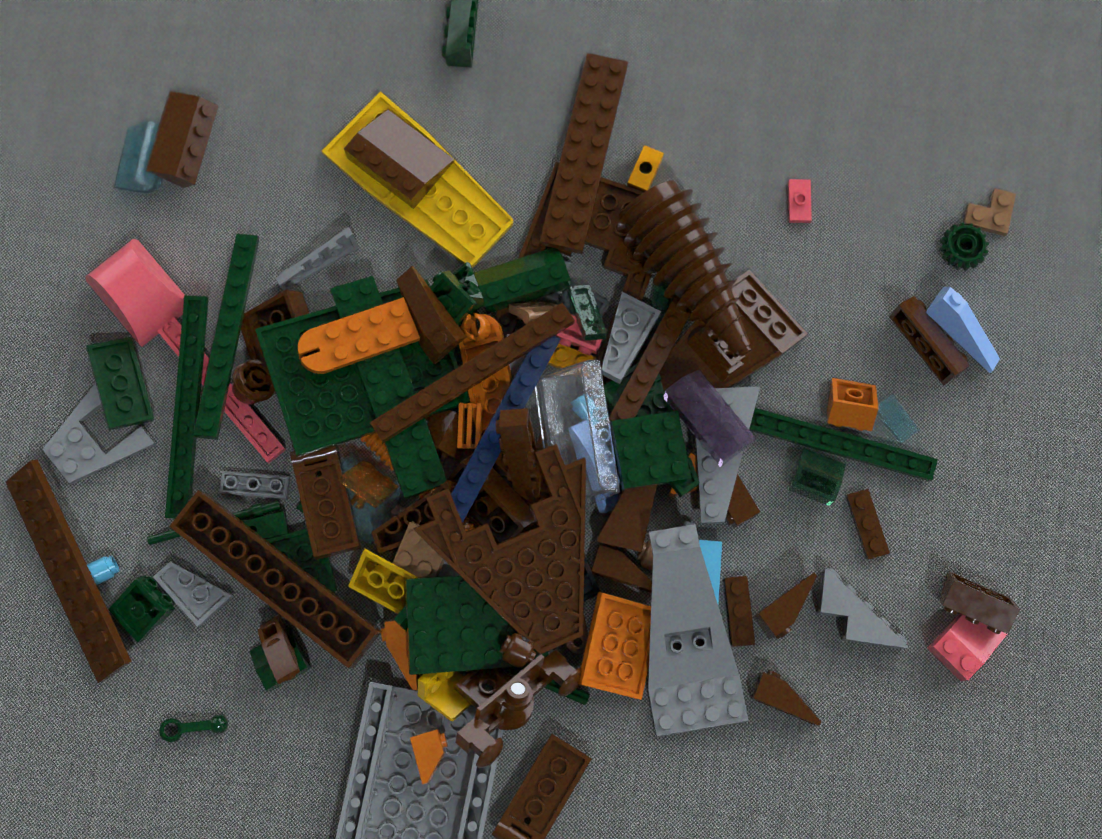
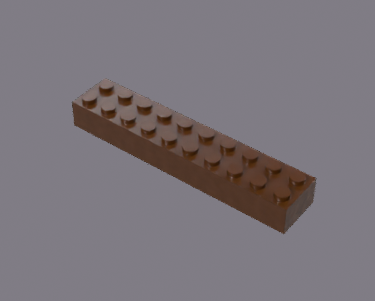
(275, 579)

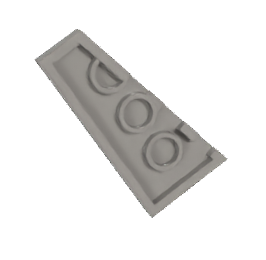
(325, 255)
(629, 331)

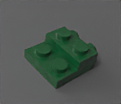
(452, 295)
(142, 607)

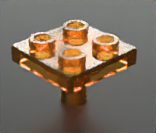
(368, 485)

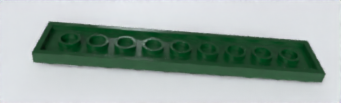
(387, 386)

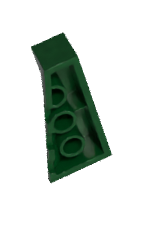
(460, 33)

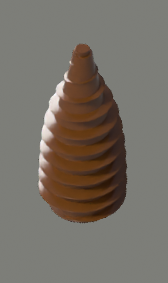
(684, 258)

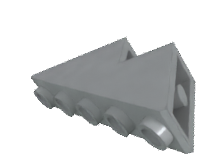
(859, 621)

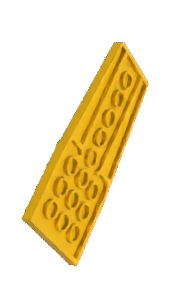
(455, 210)

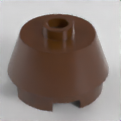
(252, 382)

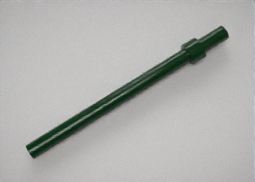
(257, 511)

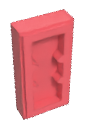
(799, 201)

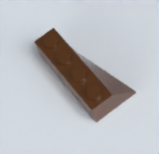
(519, 447)

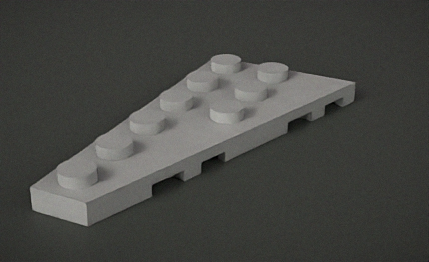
(716, 481)

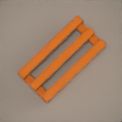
(470, 406)

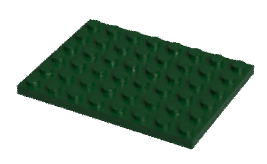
(334, 405)

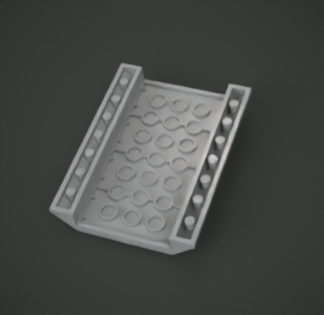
(384, 781)

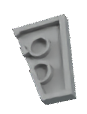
(191, 593)

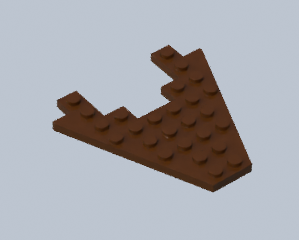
(532, 577)

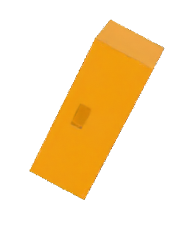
(644, 181)

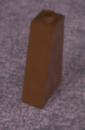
(628, 519)

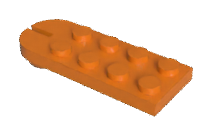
(357, 337)
(492, 389)

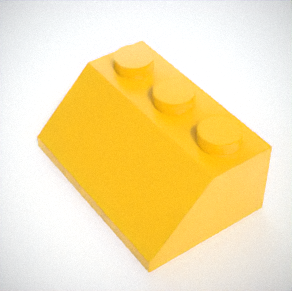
(380, 581)

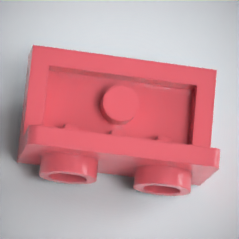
(573, 336)

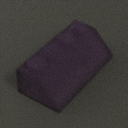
(709, 417)

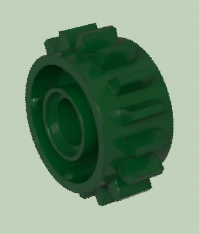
(969, 236)

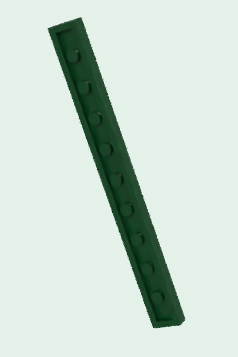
(226, 337)
(186, 404)
(843, 444)

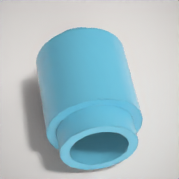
(103, 569)

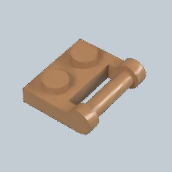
(530, 310)

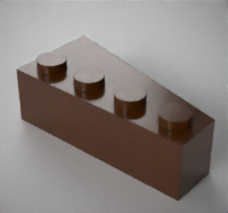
(390, 534)

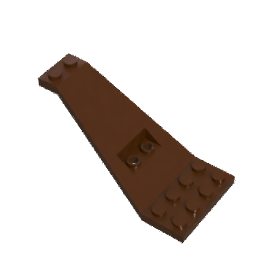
(767, 327)

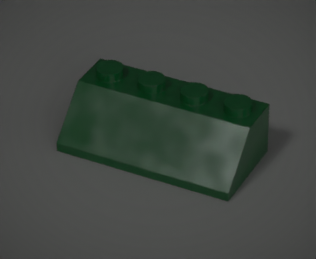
(523, 279)

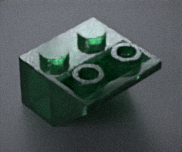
(817, 477)

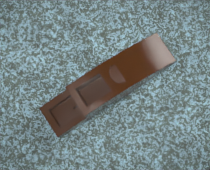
(278, 649)

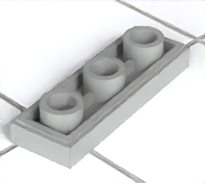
(267, 485)

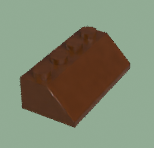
(181, 138)
(929, 340)
(498, 506)

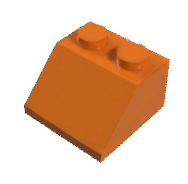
(852, 404)

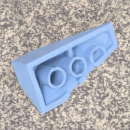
(959, 321)

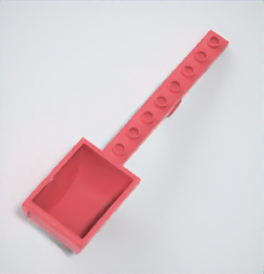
(149, 305)

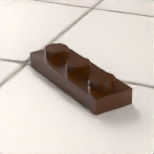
(867, 524)
(739, 611)

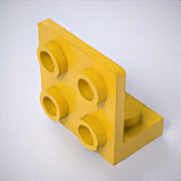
(440, 693)

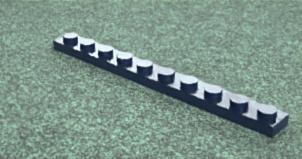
(489, 446)

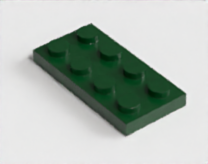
(119, 383)

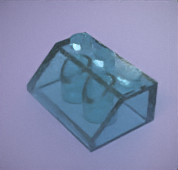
(134, 158)

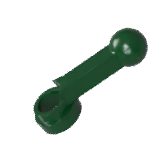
(217, 724)

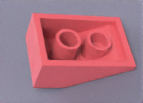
(965, 647)

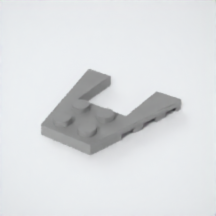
(77, 452)

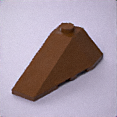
(433, 322)

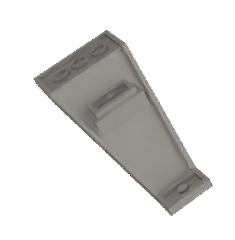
(695, 684)

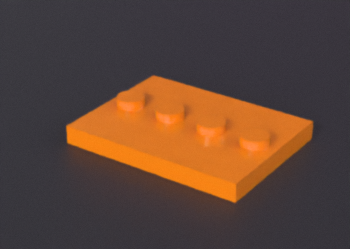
(617, 647)

